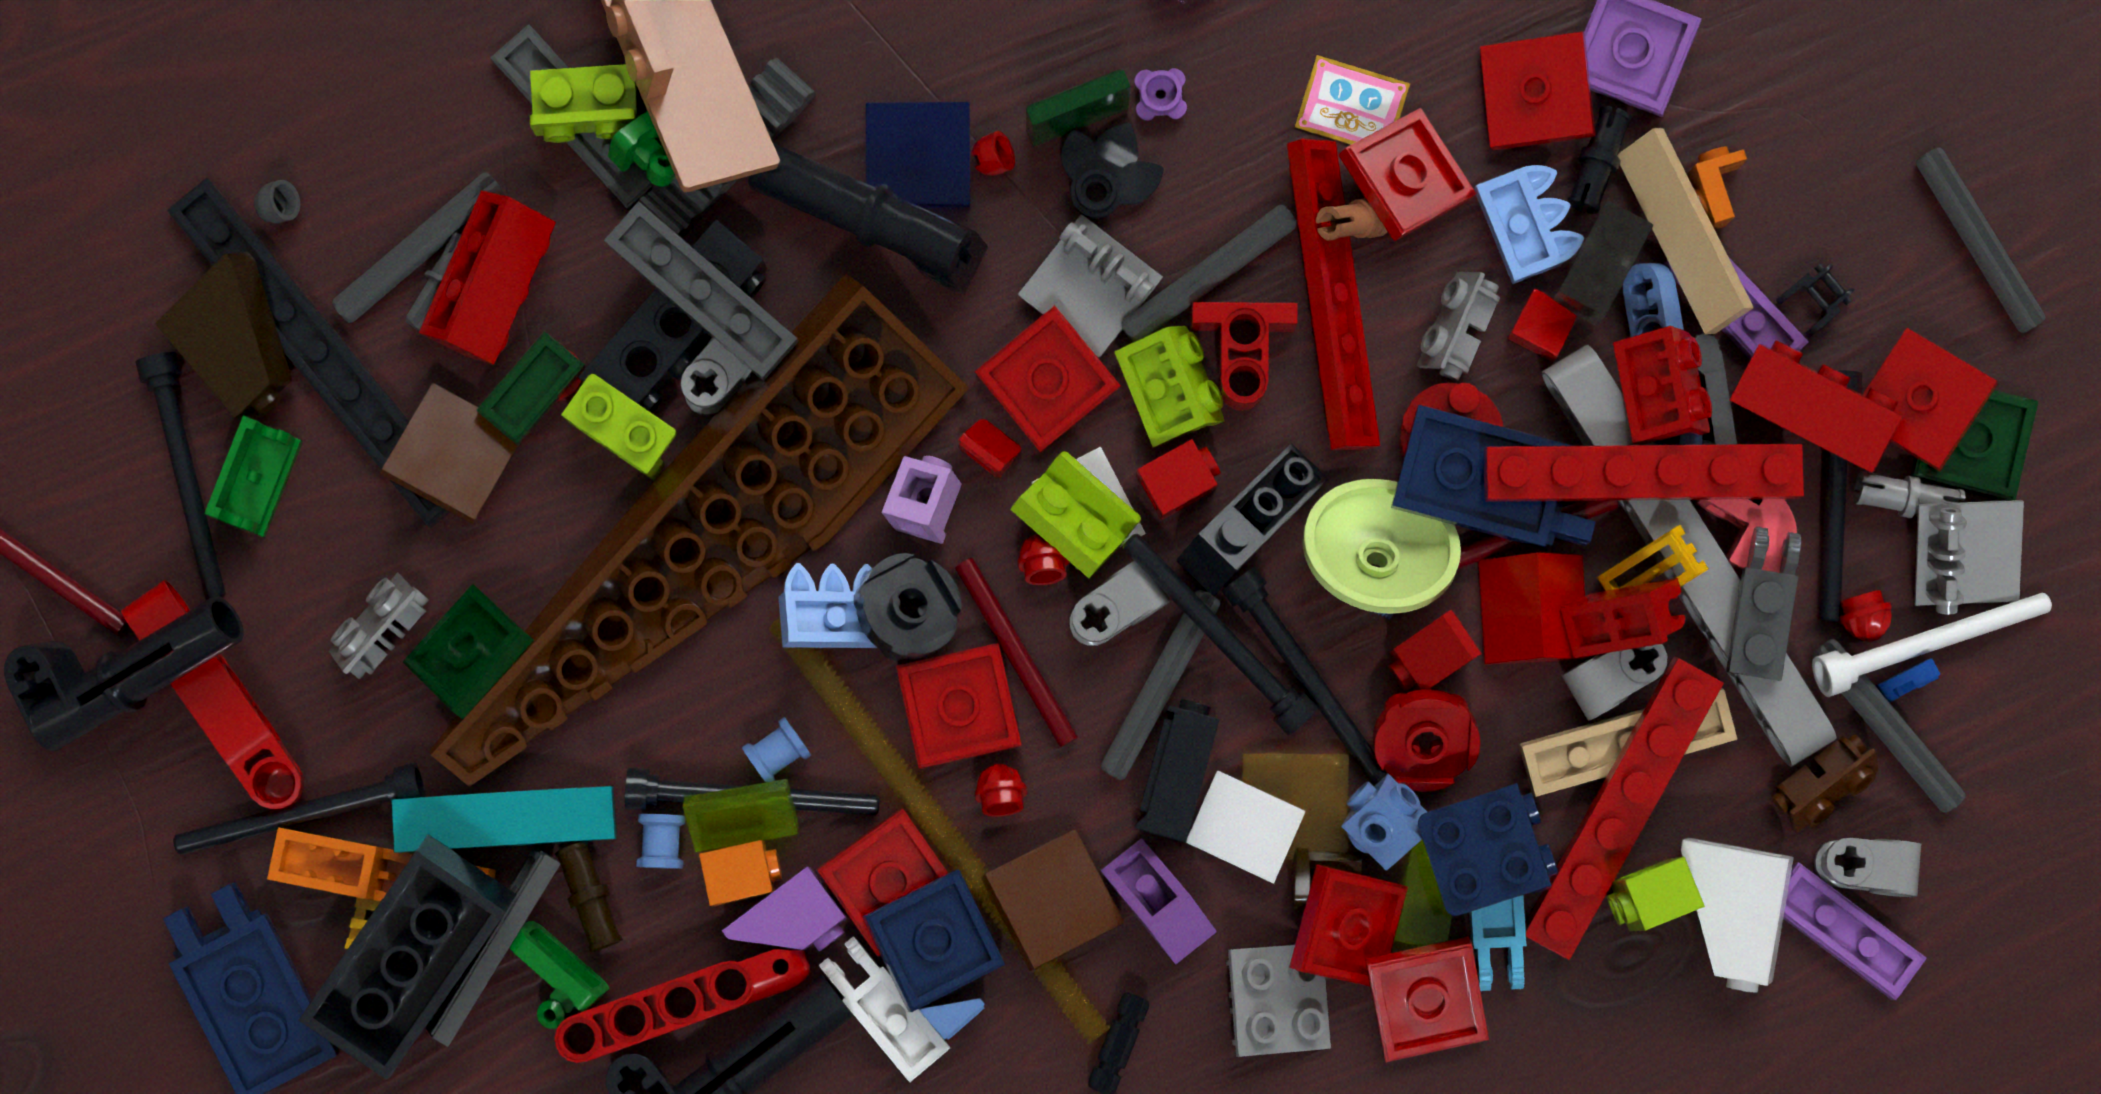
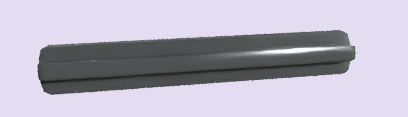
(1980, 240)
(412, 251)
(1209, 273)
(1155, 693)
(1900, 739)

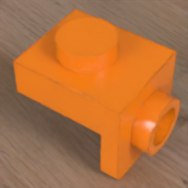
(1709, 184)

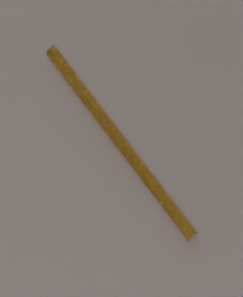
(932, 820)

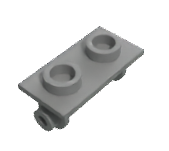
(1465, 303)

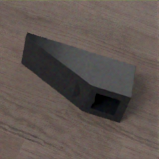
(1251, 519)

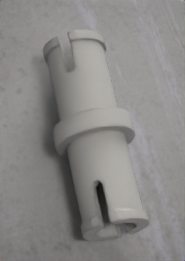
(1901, 494)

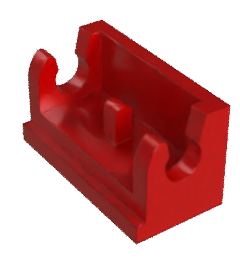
(1622, 618)

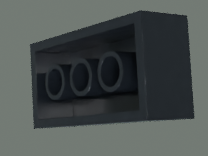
(407, 957)

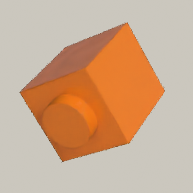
(740, 872)

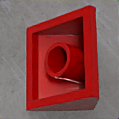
(1523, 606)

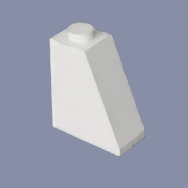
(1742, 909)

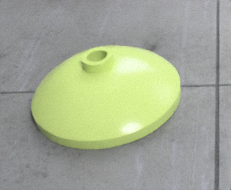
(1359, 528)

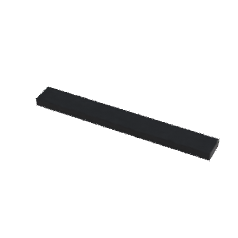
(304, 334)

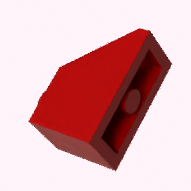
(1432, 653)

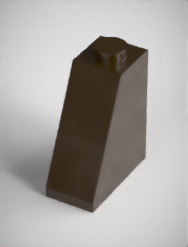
(231, 336)

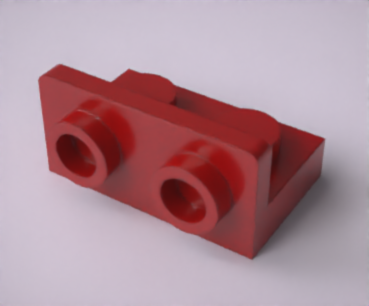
(1662, 385)

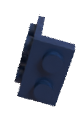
(1486, 850)

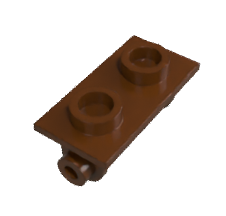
(1844, 773)

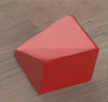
(1542, 325)

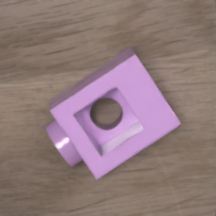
(911, 486)

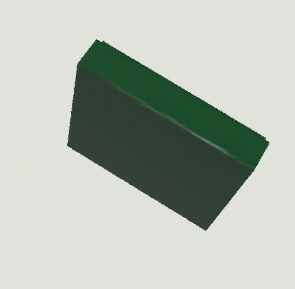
(1077, 107)
(1991, 451)
(467, 651)

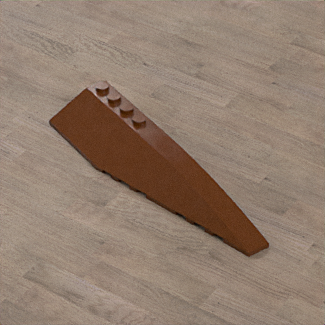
(729, 512)

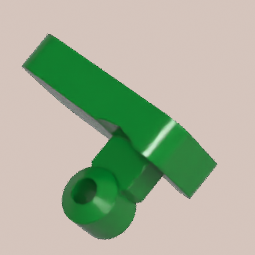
(641, 144)
(574, 981)

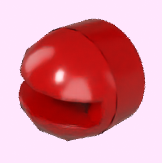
(994, 154)

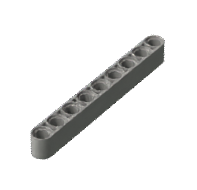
(1599, 418)

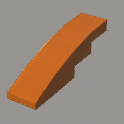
(337, 865)

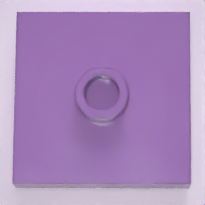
(1638, 51)

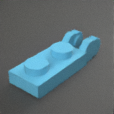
(1497, 928)

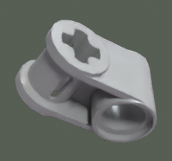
(714, 364)
(1124, 599)
(1608, 679)
(1877, 865)

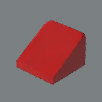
(989, 447)

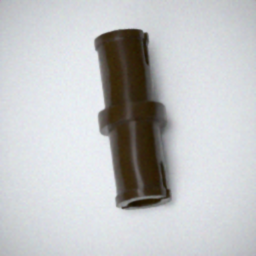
(588, 896)

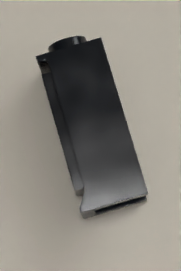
(1178, 771)

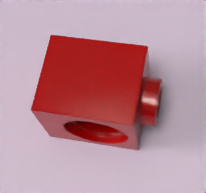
(1178, 478)

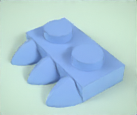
(1524, 223)
(822, 616)

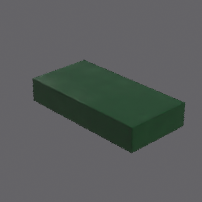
(531, 388)

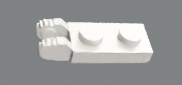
(878, 1006)

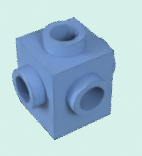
(1384, 820)

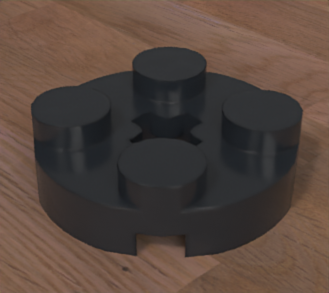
(888, 627)

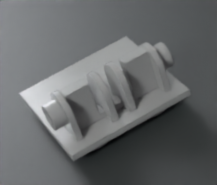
(1091, 283)
(1968, 553)
(355, 639)
(1274, 1004)

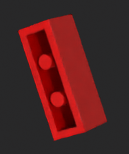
(488, 277)
(1818, 405)

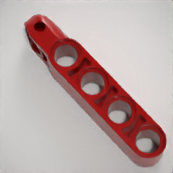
(224, 710)
(761, 982)

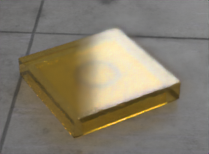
(1311, 783)

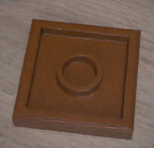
(450, 455)
(1052, 900)

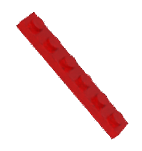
(1333, 299)
(1643, 472)
(1622, 807)

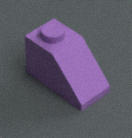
(1159, 901)
(792, 916)

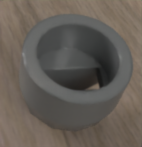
(277, 202)

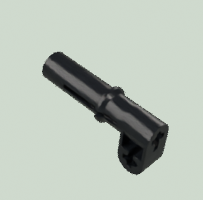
(932, 243)
(88, 699)
(813, 1013)

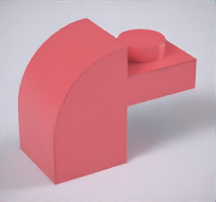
(1747, 515)

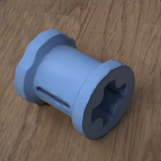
(776, 750)
(660, 841)

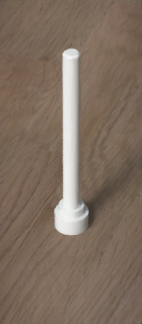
(1838, 671)

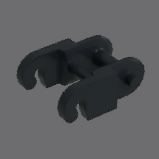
(1829, 311)

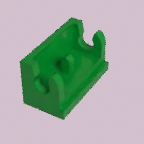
(253, 477)

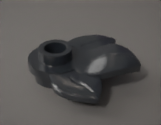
(1111, 165)

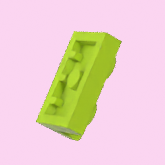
(582, 102)
(1170, 384)
(620, 425)
(1076, 514)

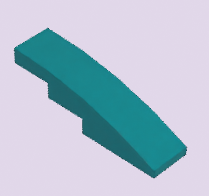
(505, 818)

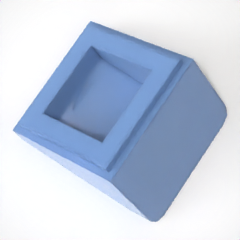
(952, 1017)

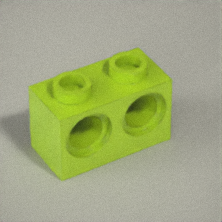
(1655, 895)

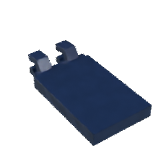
(1446, 482)
(246, 995)

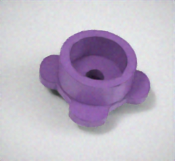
(1168, 81)

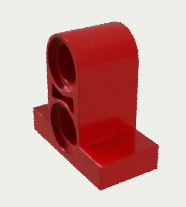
(1238, 357)

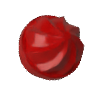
(1041, 562)
(1866, 616)
(1000, 791)

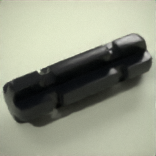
(1118, 1043)

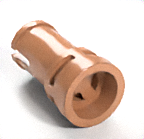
(1354, 219)

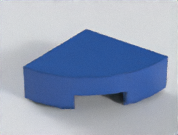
(1909, 679)

